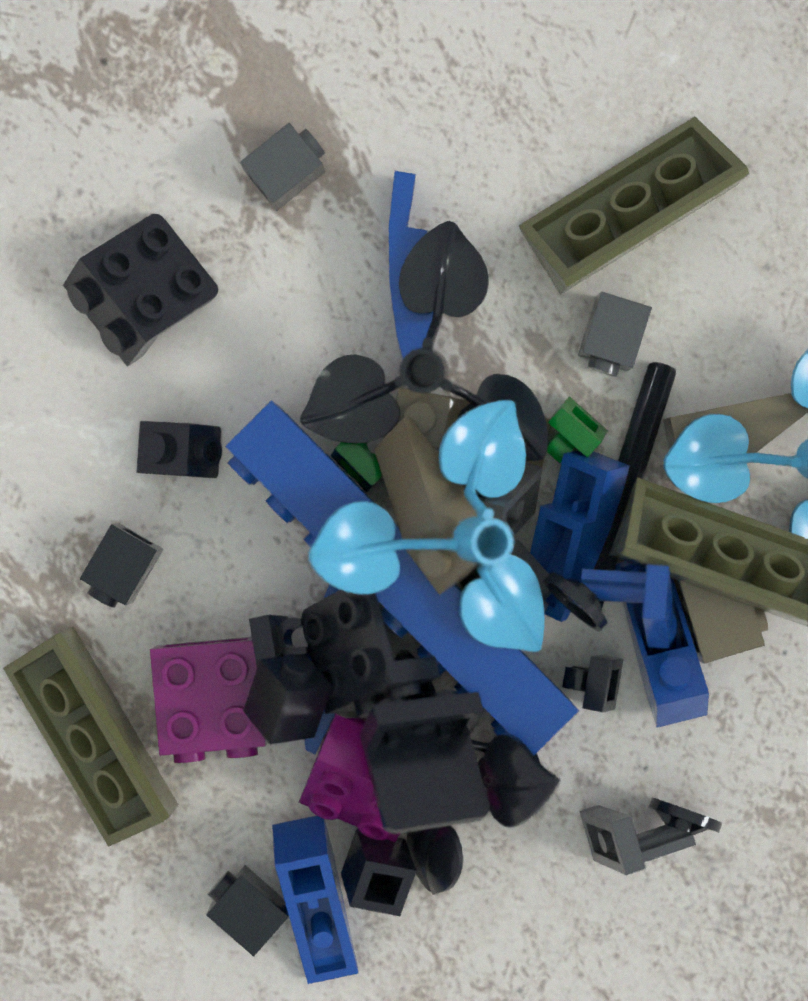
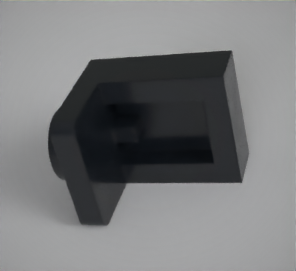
(179, 449)

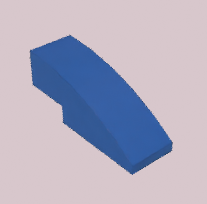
(579, 518)

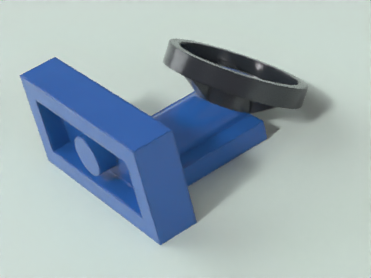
(646, 588)

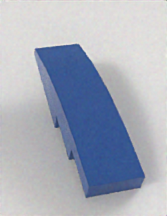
(409, 326)

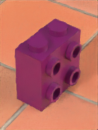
(202, 698)
(341, 781)

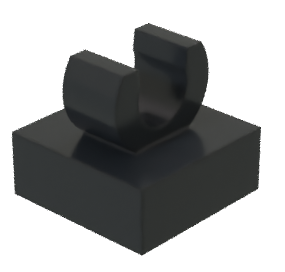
(274, 636)
(598, 682)

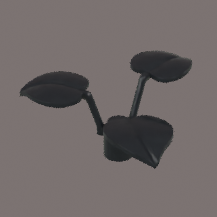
(438, 277)
(515, 790)

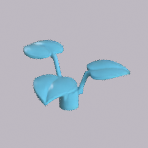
(713, 457)
(502, 605)

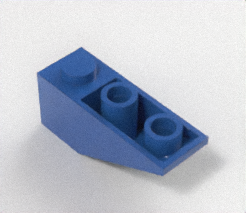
(670, 674)

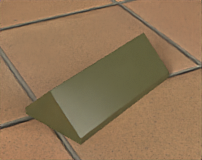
(632, 203)
(715, 550)
(91, 737)

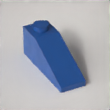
(314, 898)

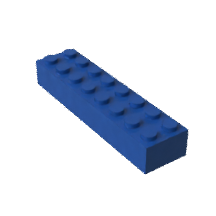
(311, 488)

